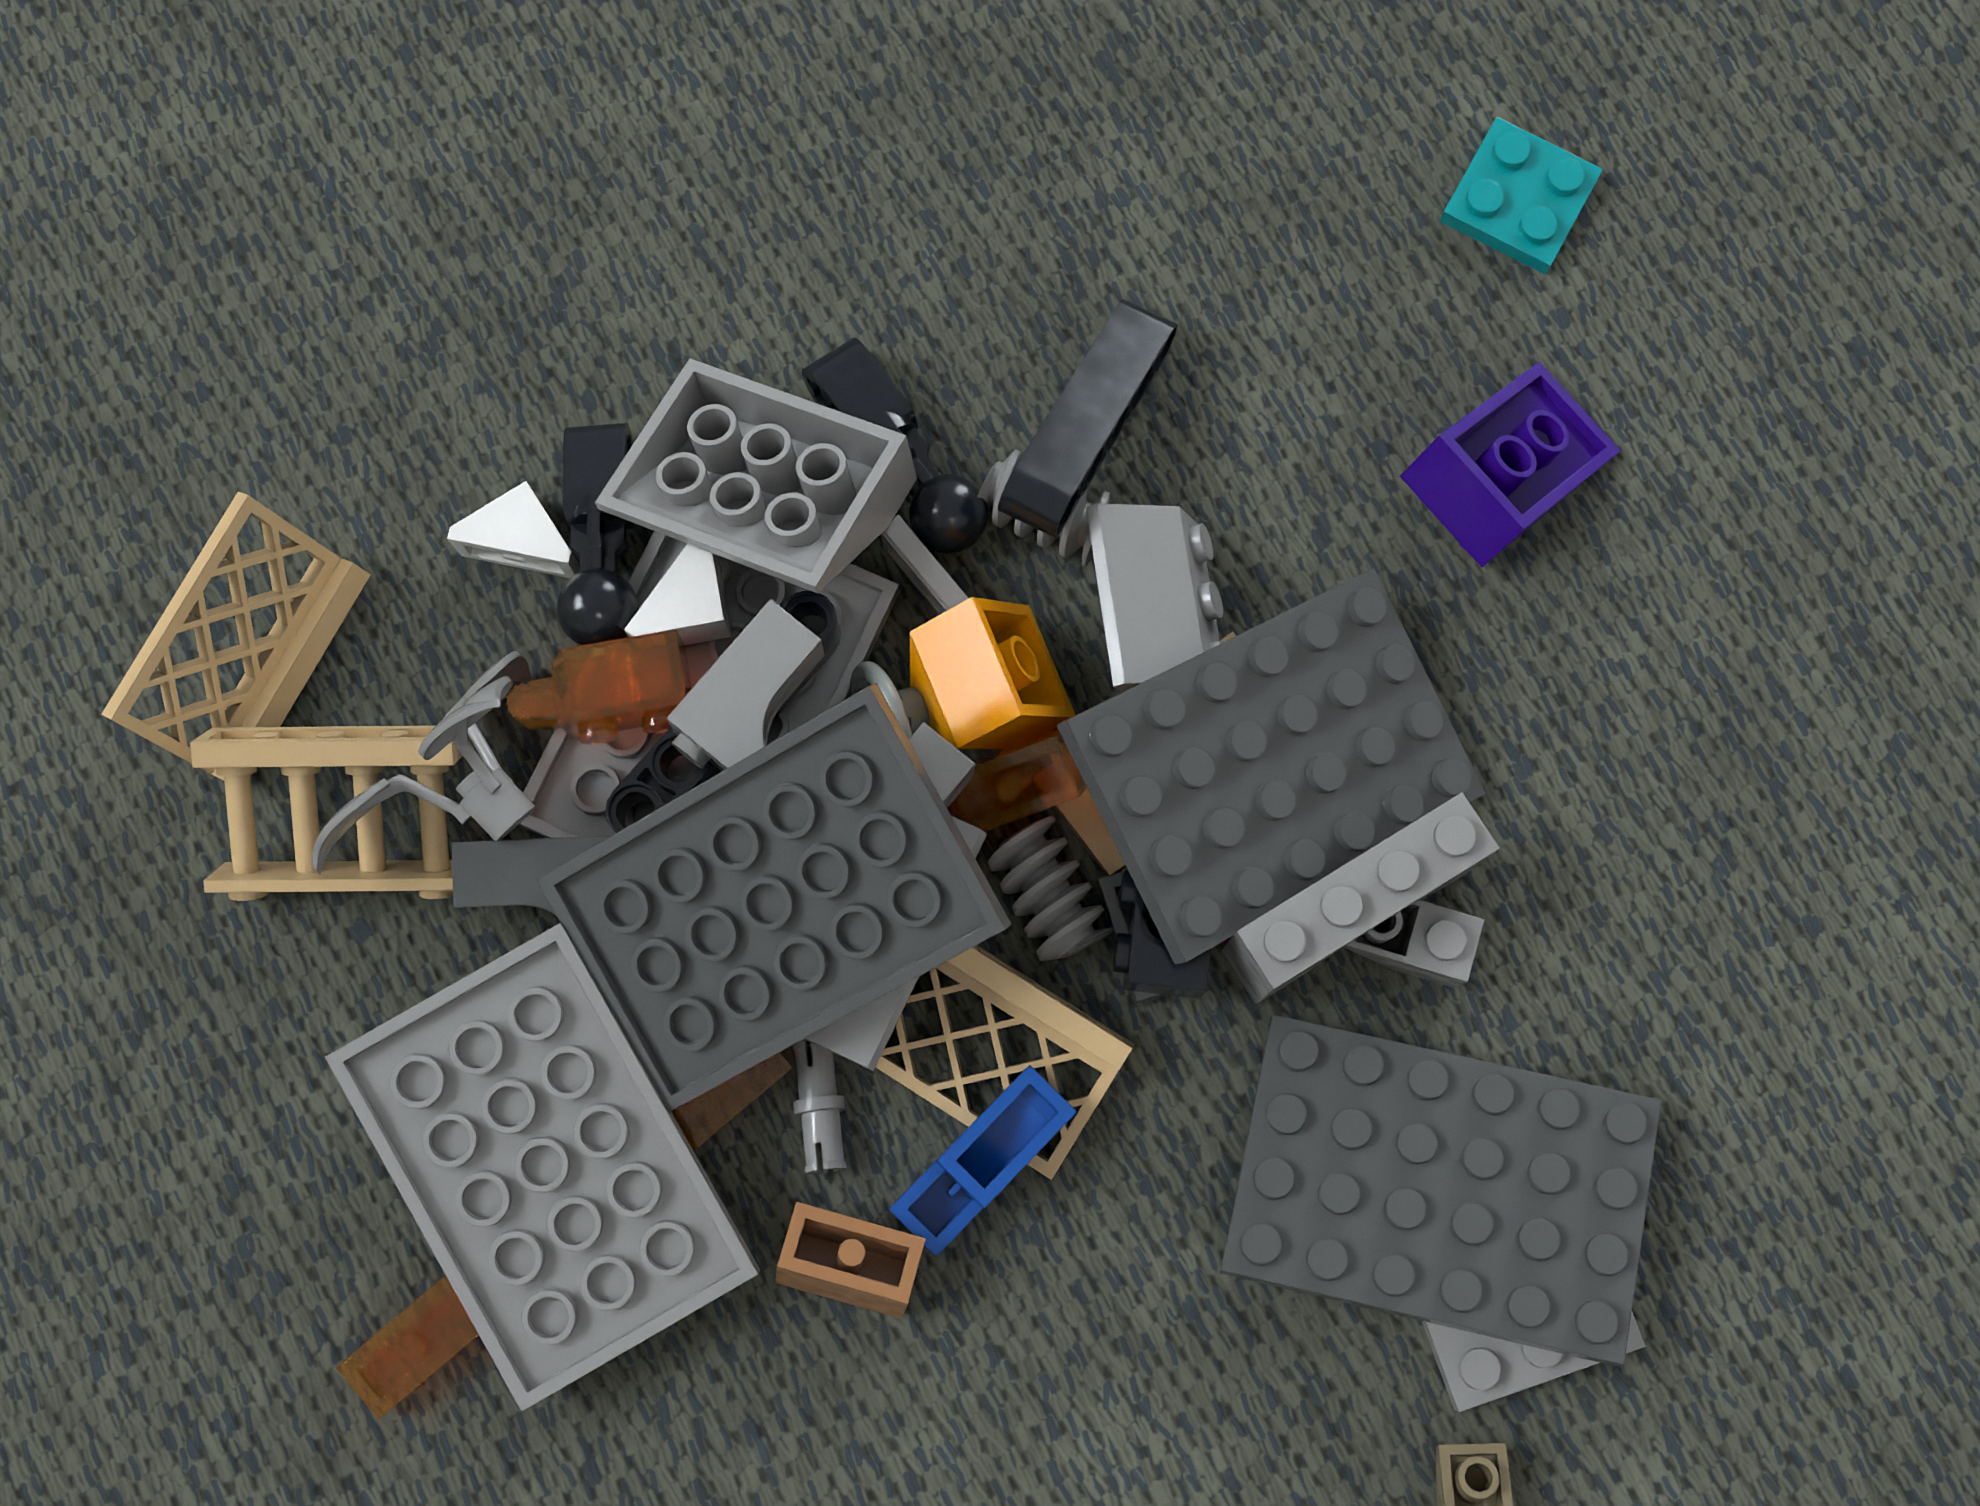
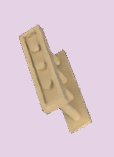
(301, 754)

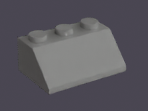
(1152, 588)

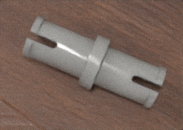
(819, 1109)

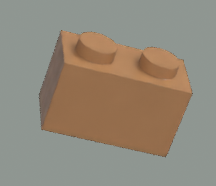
(849, 1260)

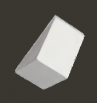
(515, 534)
(686, 600)

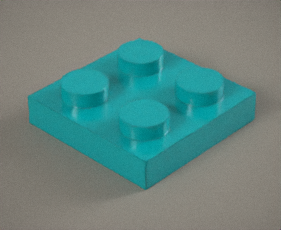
(1521, 195)

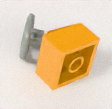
(976, 678)

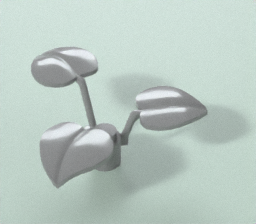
(486, 792)

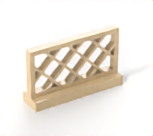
(273, 664)
(1029, 1005)

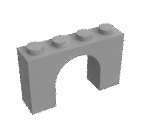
(740, 694)
(1358, 897)

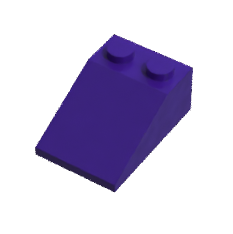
(1509, 463)

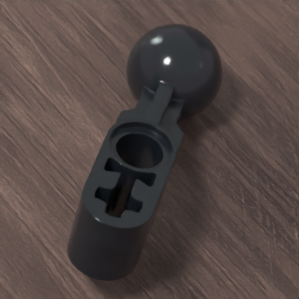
(942, 507)
(597, 600)

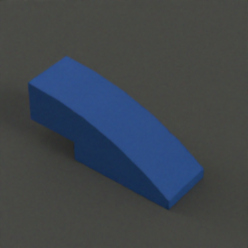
(982, 1160)

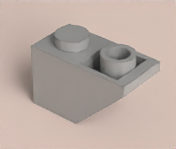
(1424, 943)

